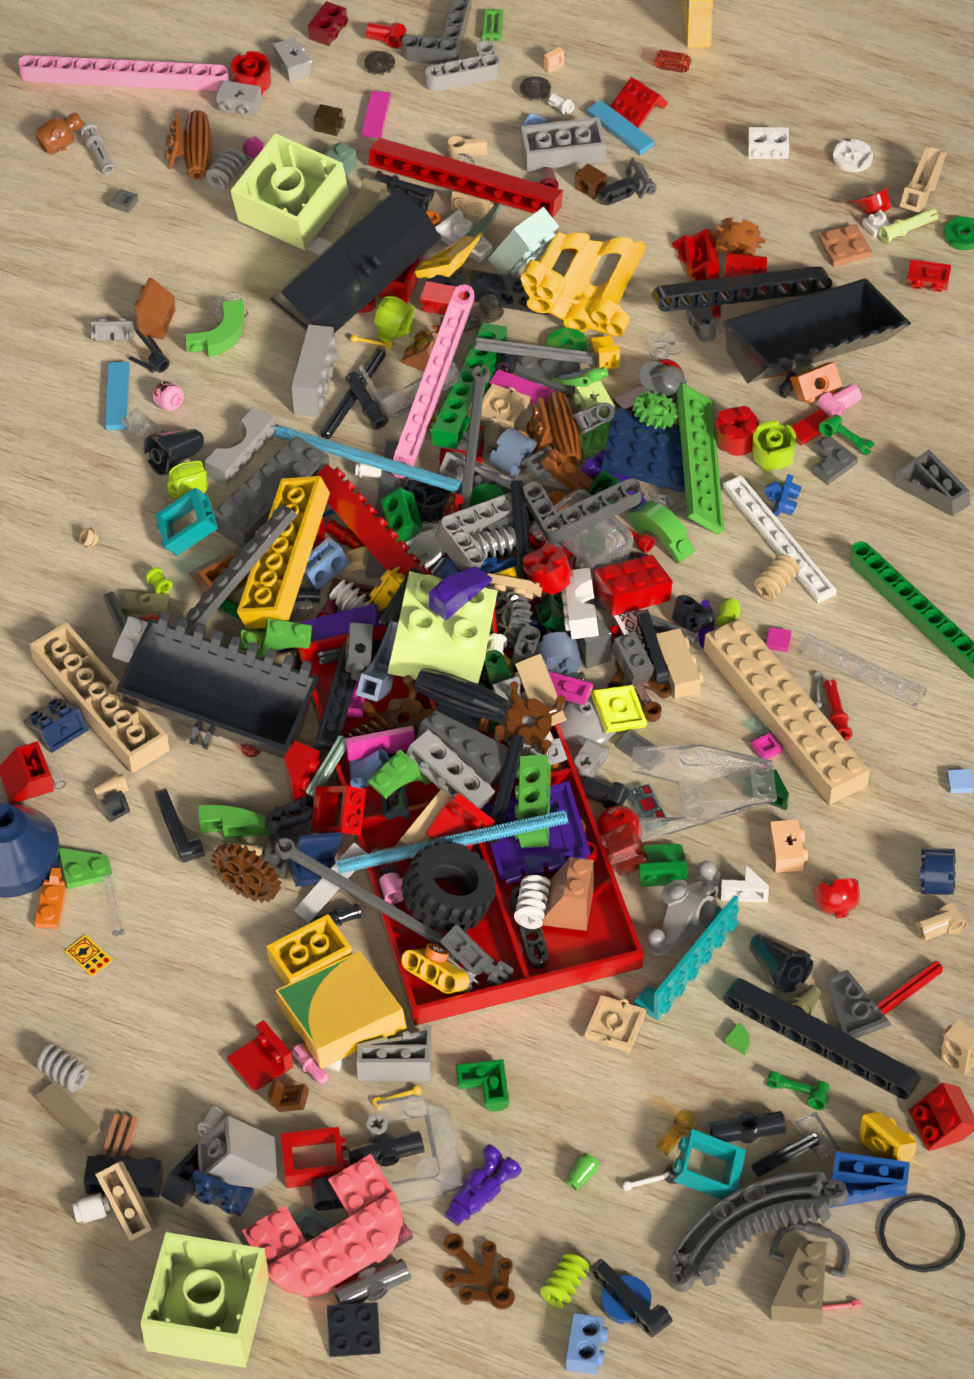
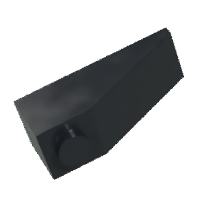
(180, 1182)

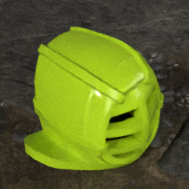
(393, 318)
(185, 478)

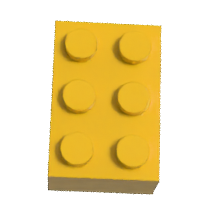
(308, 950)

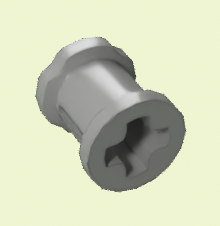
(379, 1128)

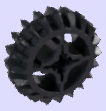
(429, 499)

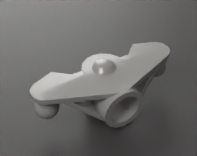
(688, 908)

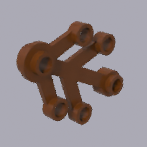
(649, 706)
(479, 1275)

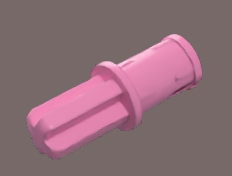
(309, 1064)

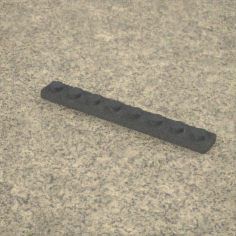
(240, 567)

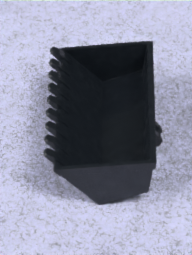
(358, 264)
(811, 329)
(218, 686)

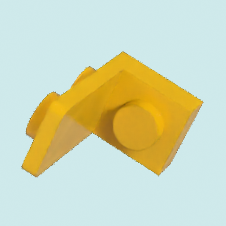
(607, 354)

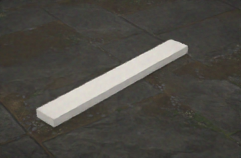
(778, 537)

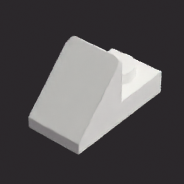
(750, 890)

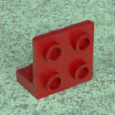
(636, 102)
(457, 817)
(262, 1058)

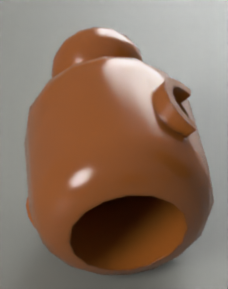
(57, 133)

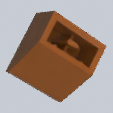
(154, 309)
(419, 351)
(207, 573)

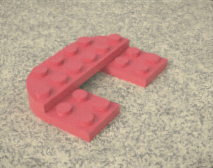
(342, 1250)

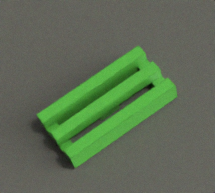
(492, 35)

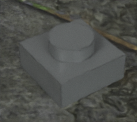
(124, 200)

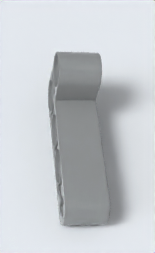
(464, 71)

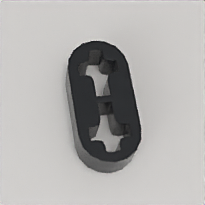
(616, 191)

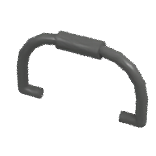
(818, 1231)

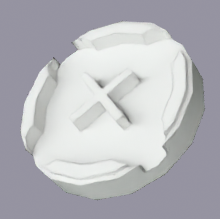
(852, 155)

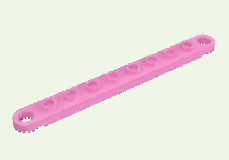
(433, 378)

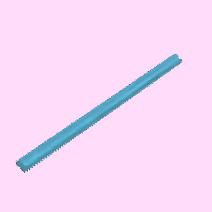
(371, 460)
(472, 837)

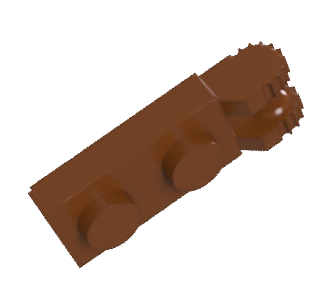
(566, 471)

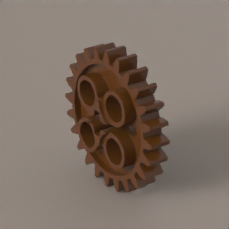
(246, 872)

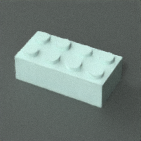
(524, 243)

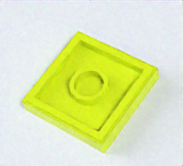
(619, 708)

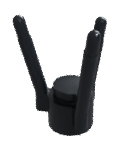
(157, 360)

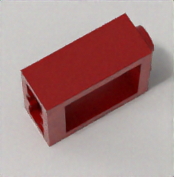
(326, 808)
(305, 1177)

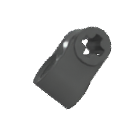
(589, 417)

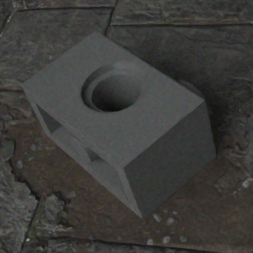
(632, 658)

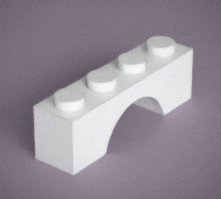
(579, 616)

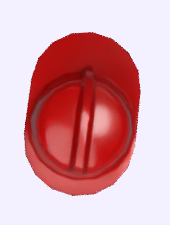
(873, 203)

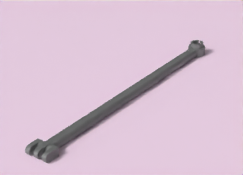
(473, 435)
(497, 974)

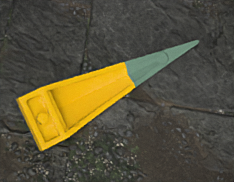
(453, 256)

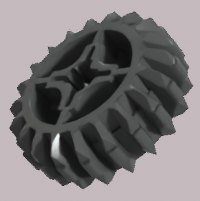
(511, 616)

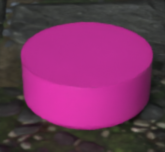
(253, 146)

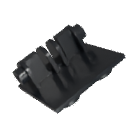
(353, 1329)

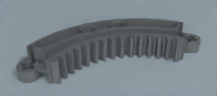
(746, 1214)

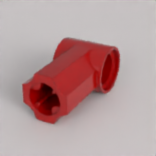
(391, 35)

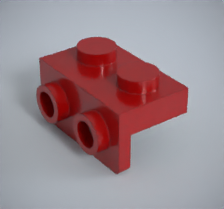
(744, 265)
(928, 275)

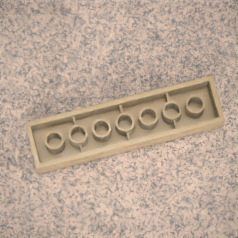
(92, 688)

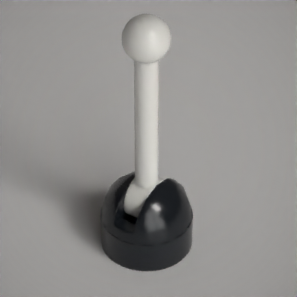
(668, 1175)

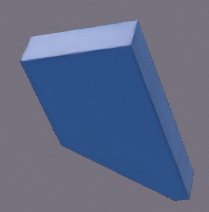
(493, 565)

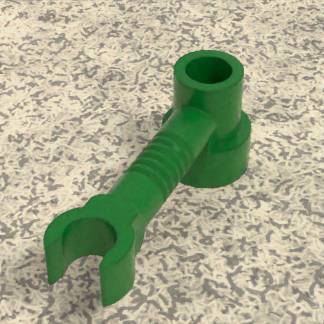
(834, 424)
(817, 1094)

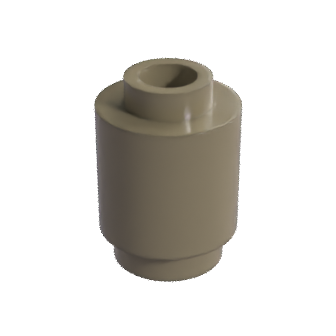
(491, 434)

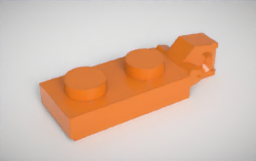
(51, 901)

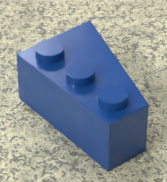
(870, 1177)

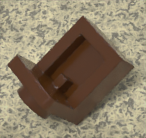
(288, 1097)

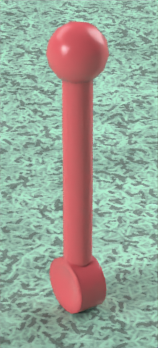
(854, 1304)

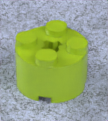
(774, 445)

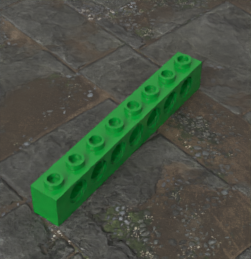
(456, 410)

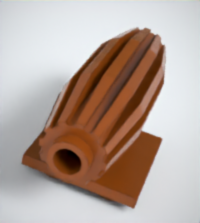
(193, 143)
(555, 425)

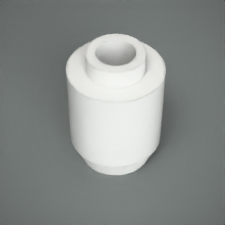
(91, 1208)

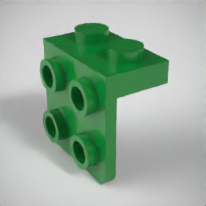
(664, 865)

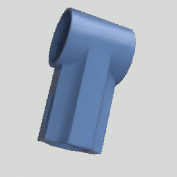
(363, 769)

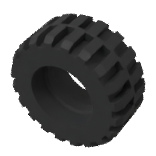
(454, 865)

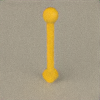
(354, 338)
(416, 1091)

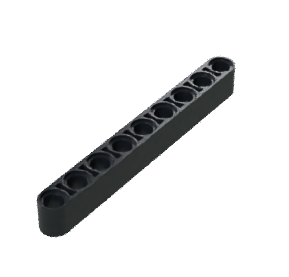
(741, 289)
(822, 1038)

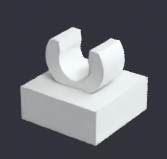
(874, 221)

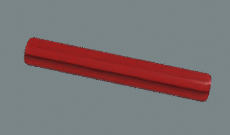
(910, 987)

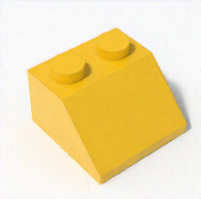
(885, 1138)

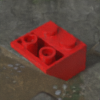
(300, 767)
(25, 773)
(943, 1117)

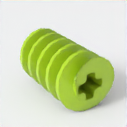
(564, 1279)

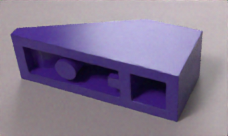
(456, 591)

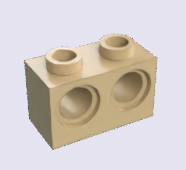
(958, 1047)

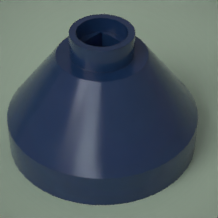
(27, 849)

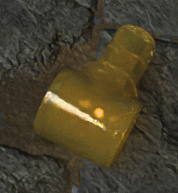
(675, 1132)

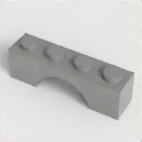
(226, 463)

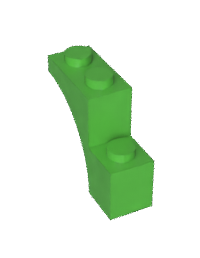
(277, 635)
(396, 773)

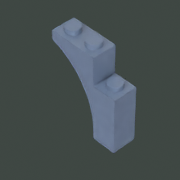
(376, 681)

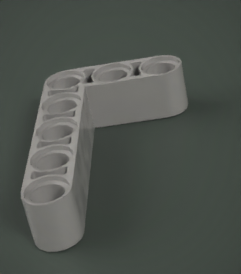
(456, 527)

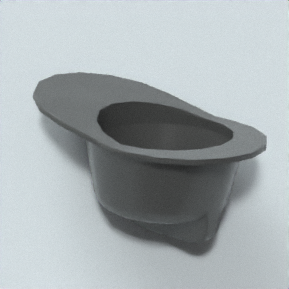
(661, 378)

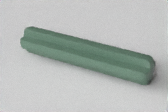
(327, 765)

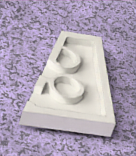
(456, 227)

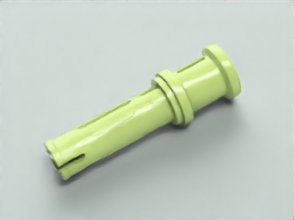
(900, 227)

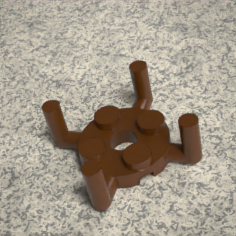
(400, 708)
(529, 708)

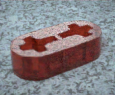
(672, 61)

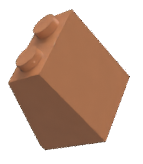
(570, 895)

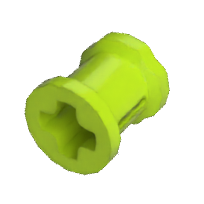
(158, 581)

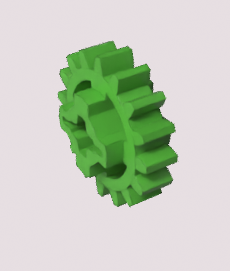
(655, 410)

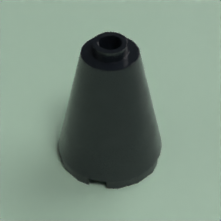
(171, 448)
(781, 961)

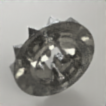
(385, 58)
(537, 83)

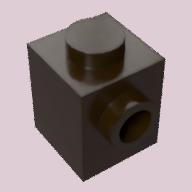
(328, 120)

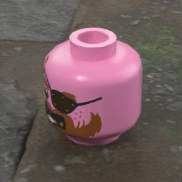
(168, 395)

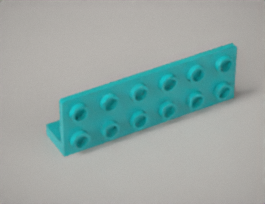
(660, 1001)

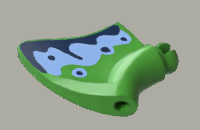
(582, 377)

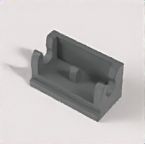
(466, 950)

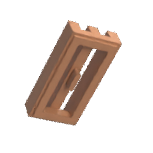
(125, 1120)

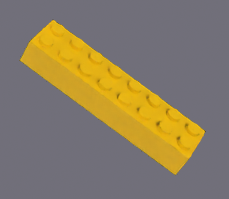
(279, 572)

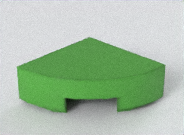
(738, 1039)

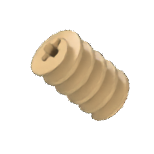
(776, 577)

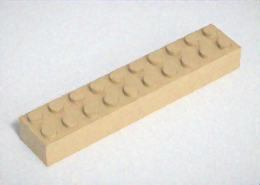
(786, 711)

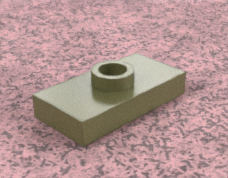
(145, 603)

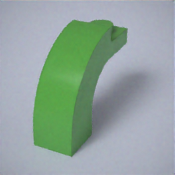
(222, 337)
(665, 525)

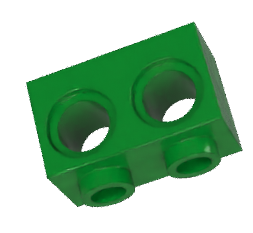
(402, 514)

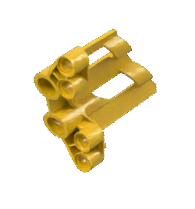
(572, 295)

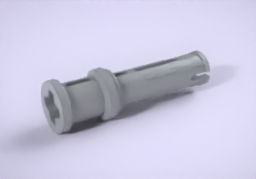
(106, 164)

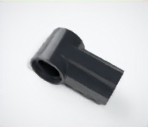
(607, 794)

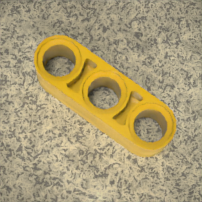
(444, 971)

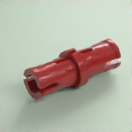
(343, 535)

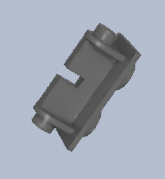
(638, 175)

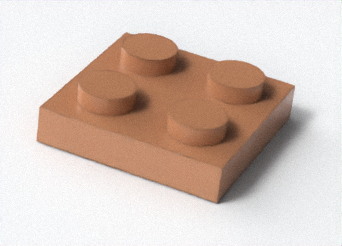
(845, 245)

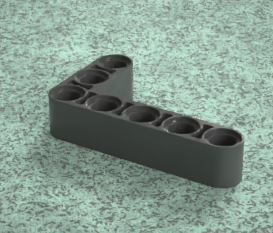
(443, 49)
(579, 510)

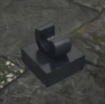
(115, 805)

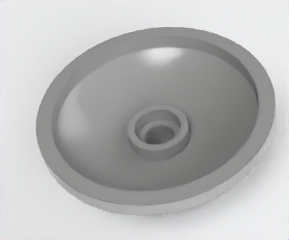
(583, 724)

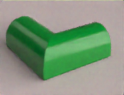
(489, 1076)

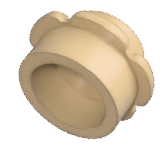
(88, 537)

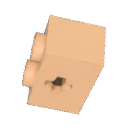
(787, 846)

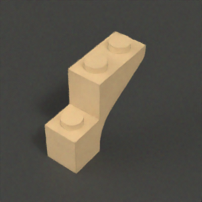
(924, 179)

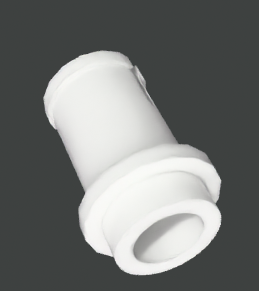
(565, 106)
(364, 470)
(210, 1121)

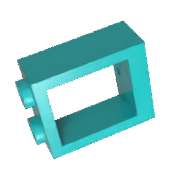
(194, 532)
(720, 1149)

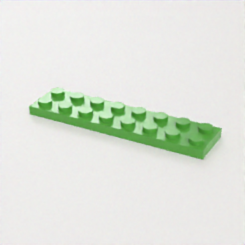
(700, 459)

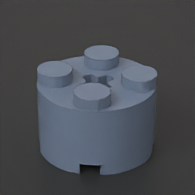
(511, 452)
(560, 653)

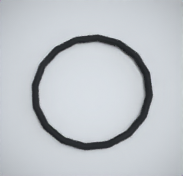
(916, 1268)

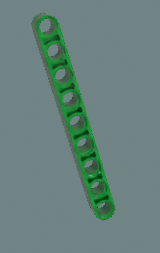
(914, 605)

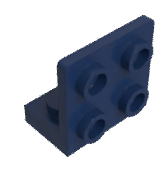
(57, 723)
(319, 847)
(221, 1194)

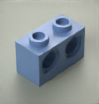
(324, 563)
(582, 1343)

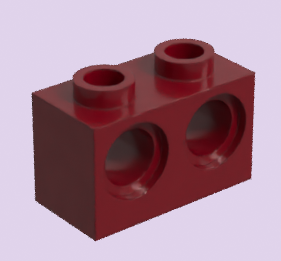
(327, 23)

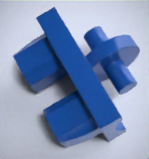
(781, 494)

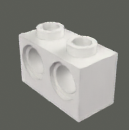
(768, 143)

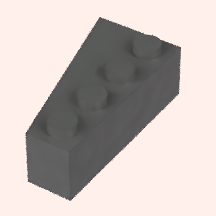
(472, 747)

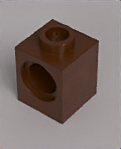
(590, 180)

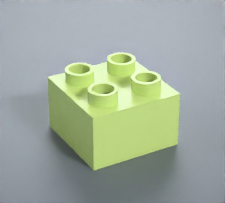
(290, 191)
(436, 644)
(205, 1299)

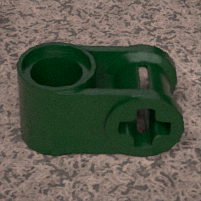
(551, 613)
(496, 668)

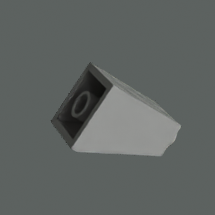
(238, 1154)

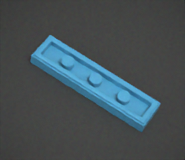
(620, 127)
(117, 395)

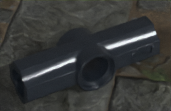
(761, 1125)
(388, 1149)

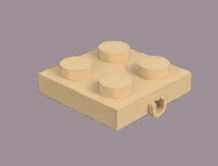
(503, 406)
(518, 586)
(615, 1023)

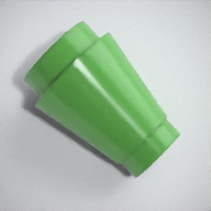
(582, 1171)

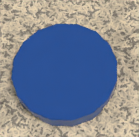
(615, 1311)

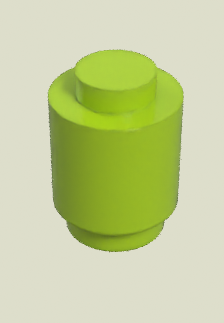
(728, 611)

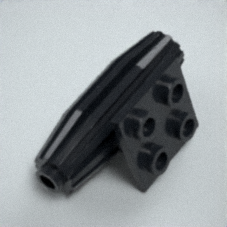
(461, 698)

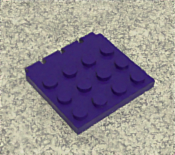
(564, 840)

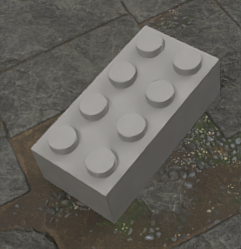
(563, 143)
(314, 371)

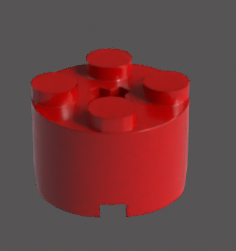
(252, 70)
(736, 430)
(548, 568)

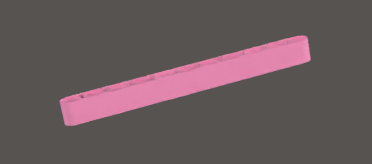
(122, 72)

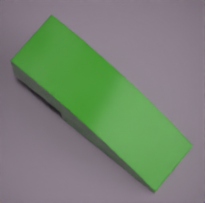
(232, 821)

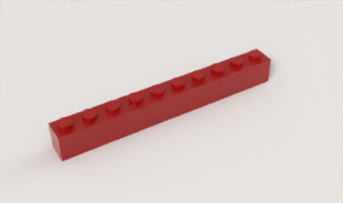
(464, 177)
(366, 525)

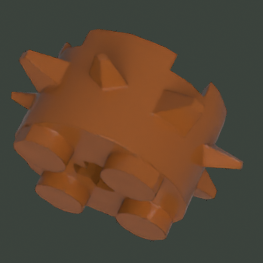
(737, 237)

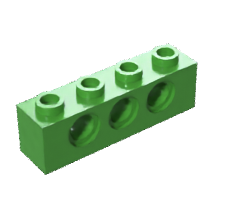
(539, 769)

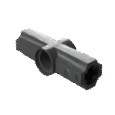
(373, 1283)

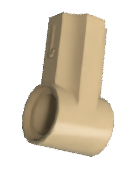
(473, 147)
(947, 919)

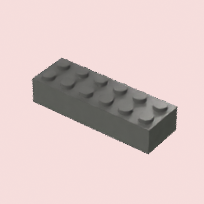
(252, 502)

